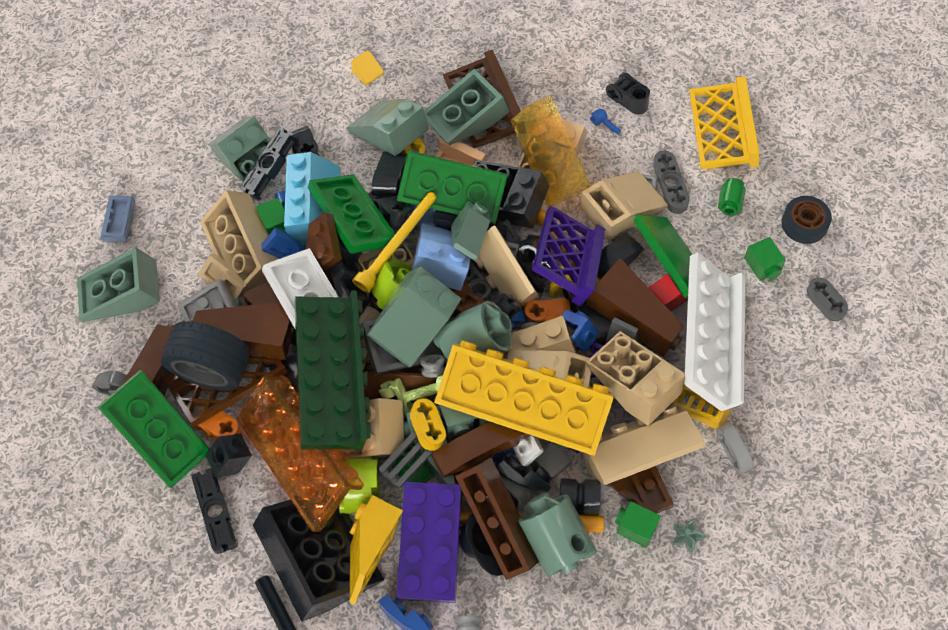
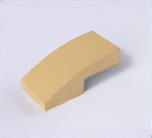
(217, 269)

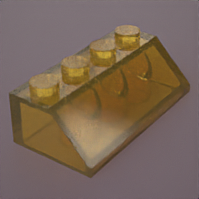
(551, 150)

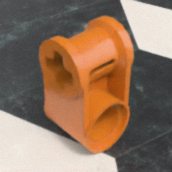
(545, 309)
(219, 425)

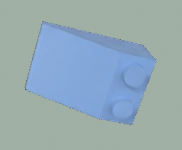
(439, 257)

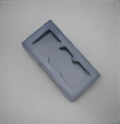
(118, 219)

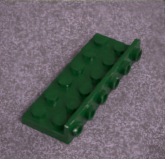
(331, 373)

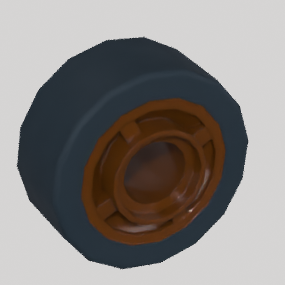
(801, 229)

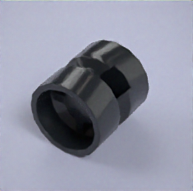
(583, 495)

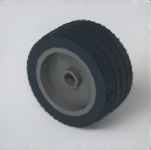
(205, 355)

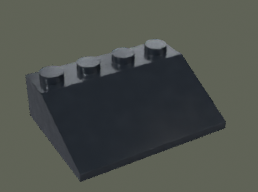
(309, 563)

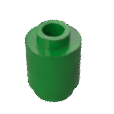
(732, 196)

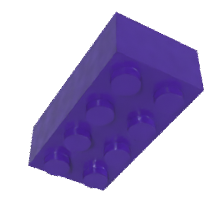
(429, 542)

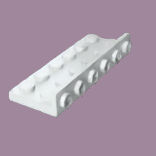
(715, 334)

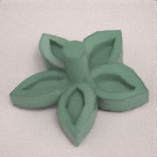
(688, 535)

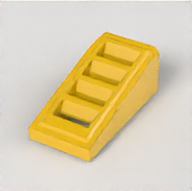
(706, 418)

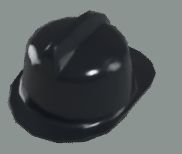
(476, 546)

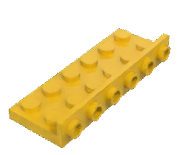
(524, 397)

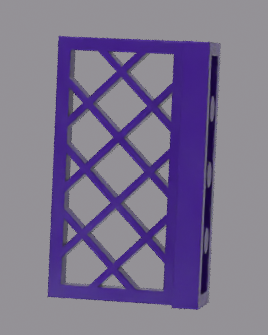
(586, 260)

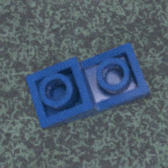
(395, 611)

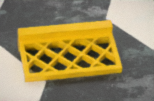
(744, 120)

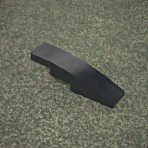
(344, 273)

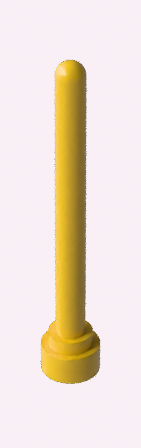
(366, 279)

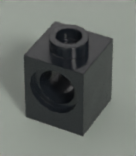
(228, 455)

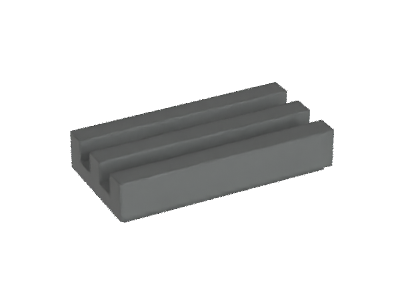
(399, 451)

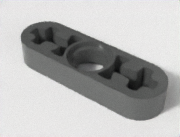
(674, 173)

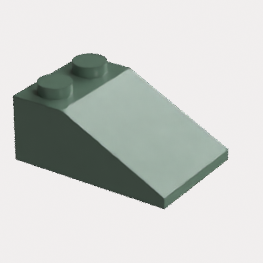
(466, 109)
(391, 125)
(118, 287)
(413, 316)

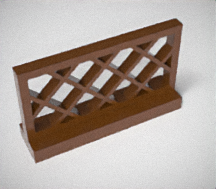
(499, 82)
(181, 387)

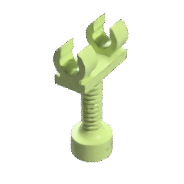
(392, 388)

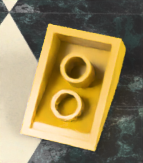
(372, 536)

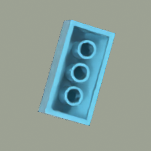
(299, 202)

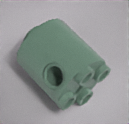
(480, 325)
(556, 533)

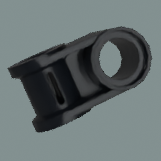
(629, 93)
(306, 141)
(393, 211)
(527, 262)

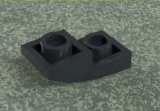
(621, 248)
(530, 476)

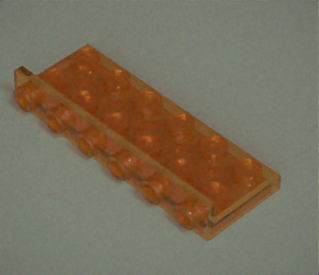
(311, 478)

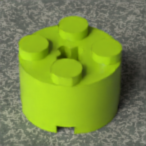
(389, 280)
(367, 472)

